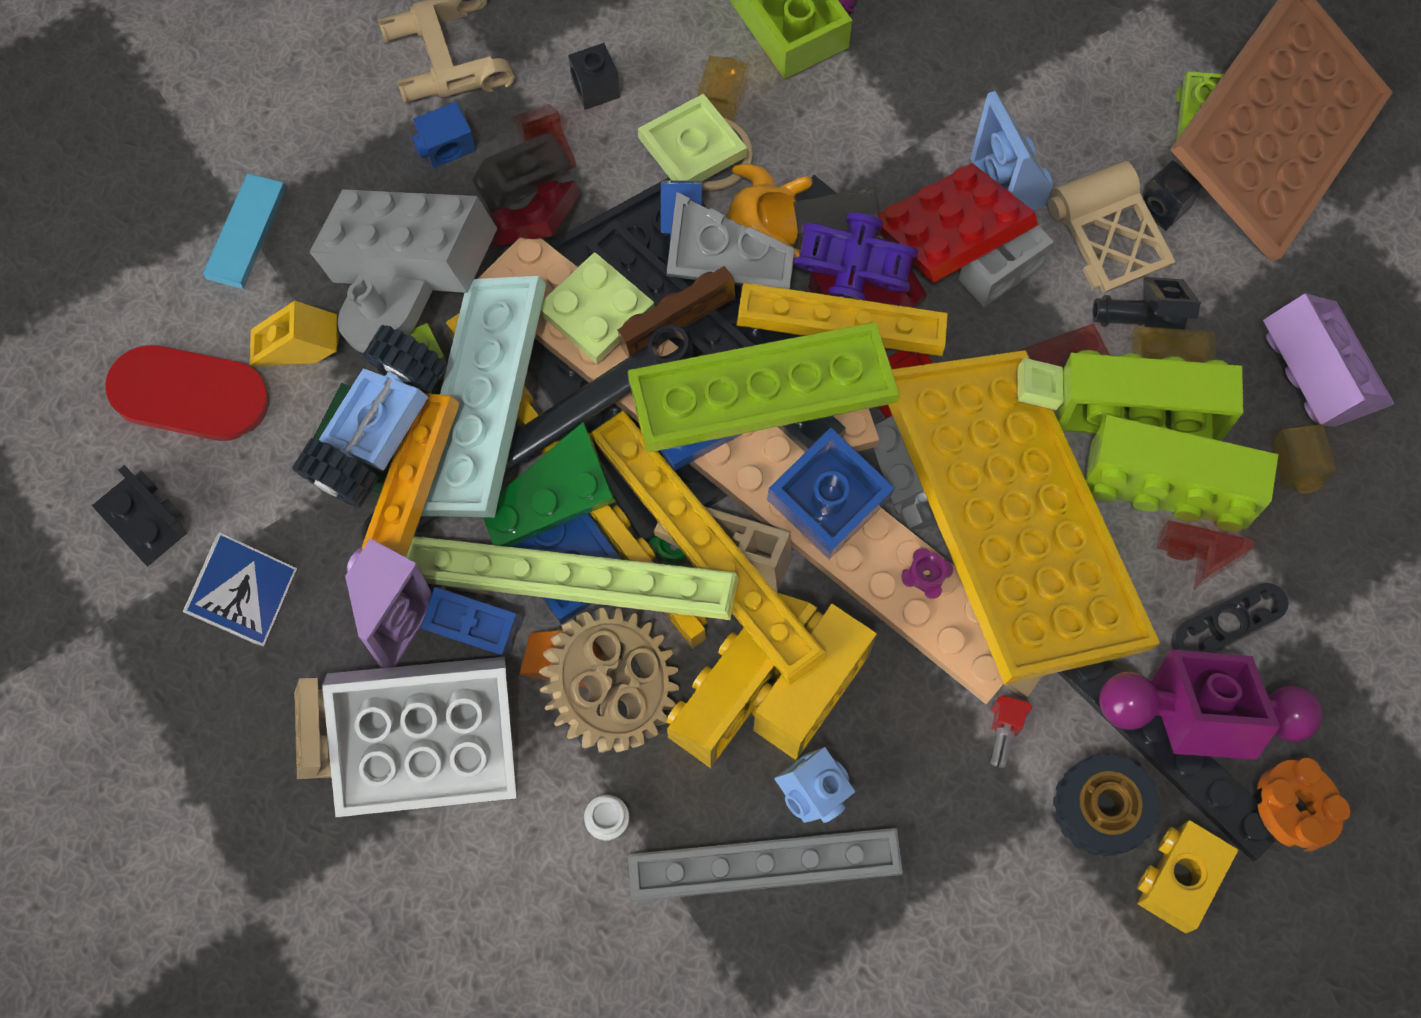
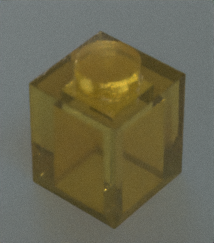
(724, 84)
(1303, 458)

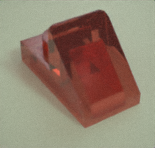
(541, 121)
(1213, 549)

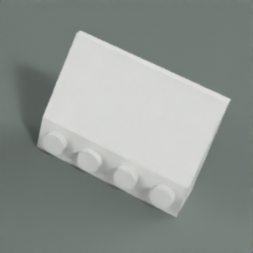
(419, 736)

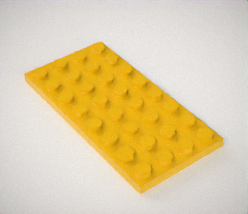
(1018, 519)

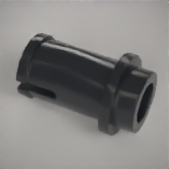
(1119, 311)

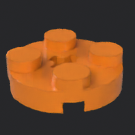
(1324, 805)

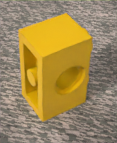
(1208, 863)

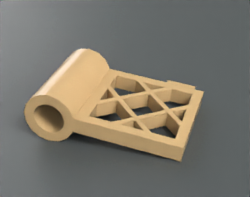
(1094, 200)

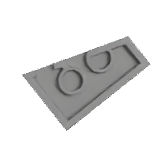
(707, 241)

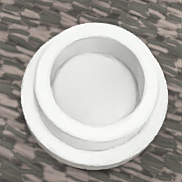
(606, 817)

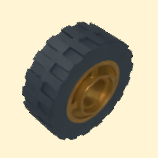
(1133, 799)

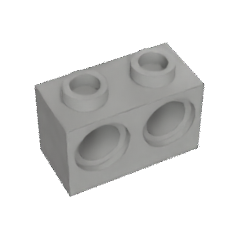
(1006, 266)

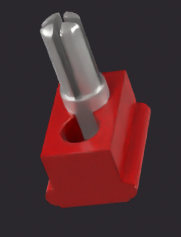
(1008, 722)

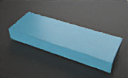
(244, 231)

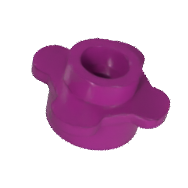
(935, 564)

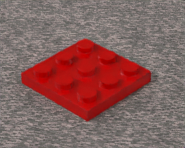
(956, 221)

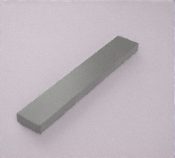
(764, 864)

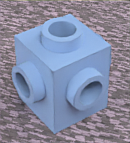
(815, 786)

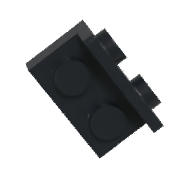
(139, 517)

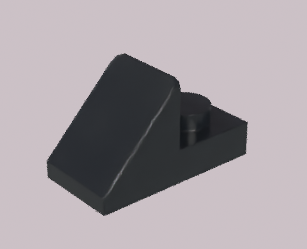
(1169, 303)

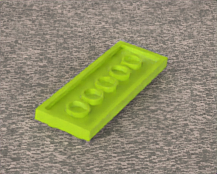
(762, 386)

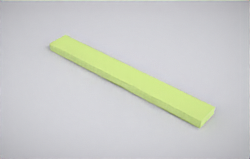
(576, 577)

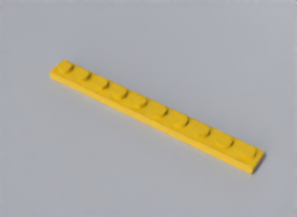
(614, 527)

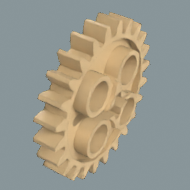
(576, 663)

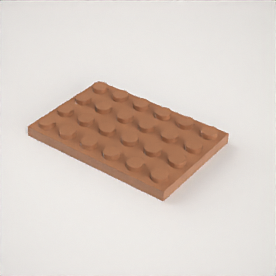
(1282, 123)

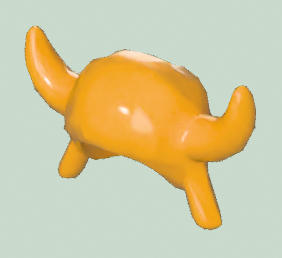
(767, 205)

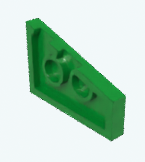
(551, 491)

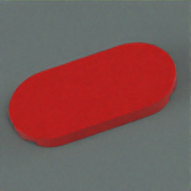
(187, 392)

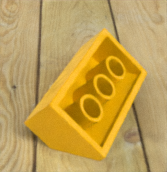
(727, 692)

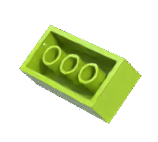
(796, 31)
(1158, 392)
(1179, 473)

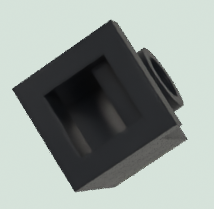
(1171, 194)

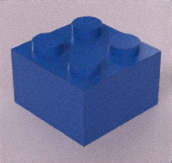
(830, 493)

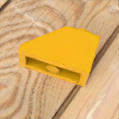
(294, 336)

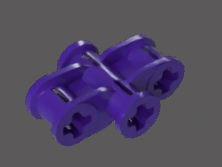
(840, 253)

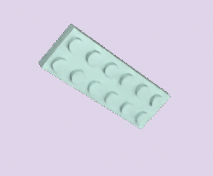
(487, 380)

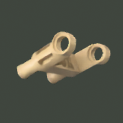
(443, 77)

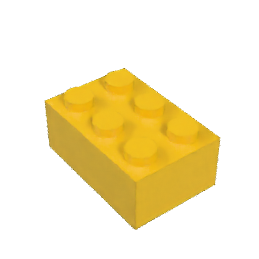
(794, 712)

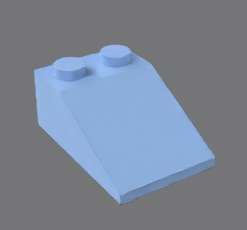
(1009, 155)

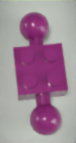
(1211, 705)

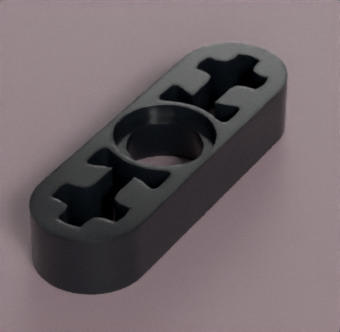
(1250, 598)

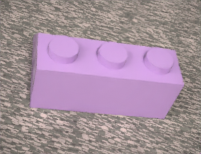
(1326, 361)
(386, 600)

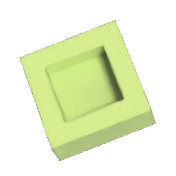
(1040, 384)

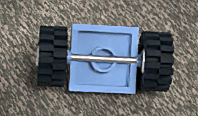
(372, 417)

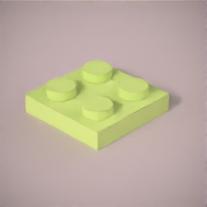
(692, 141)
(593, 306)

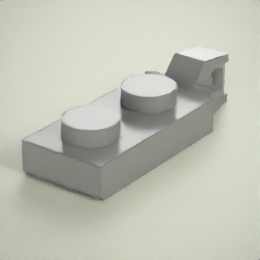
(900, 473)

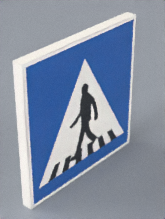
(240, 589)

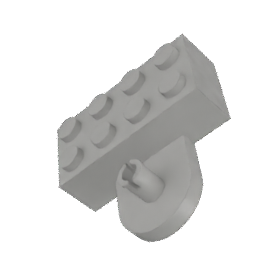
(397, 253)

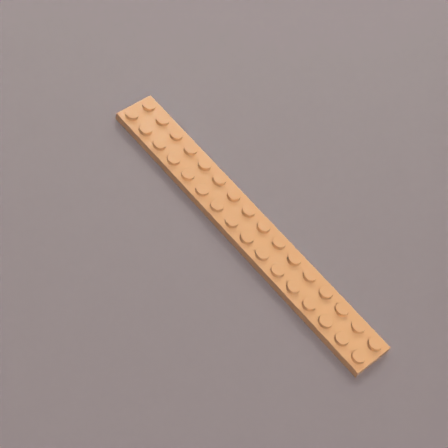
(746, 468)

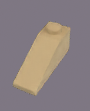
(763, 545)

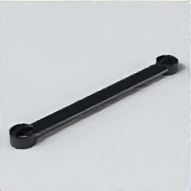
(583, 403)

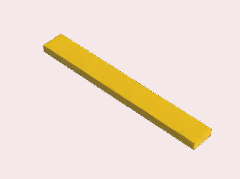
(708, 547)

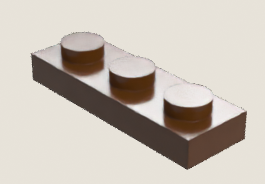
(679, 309)

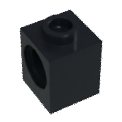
(594, 76)

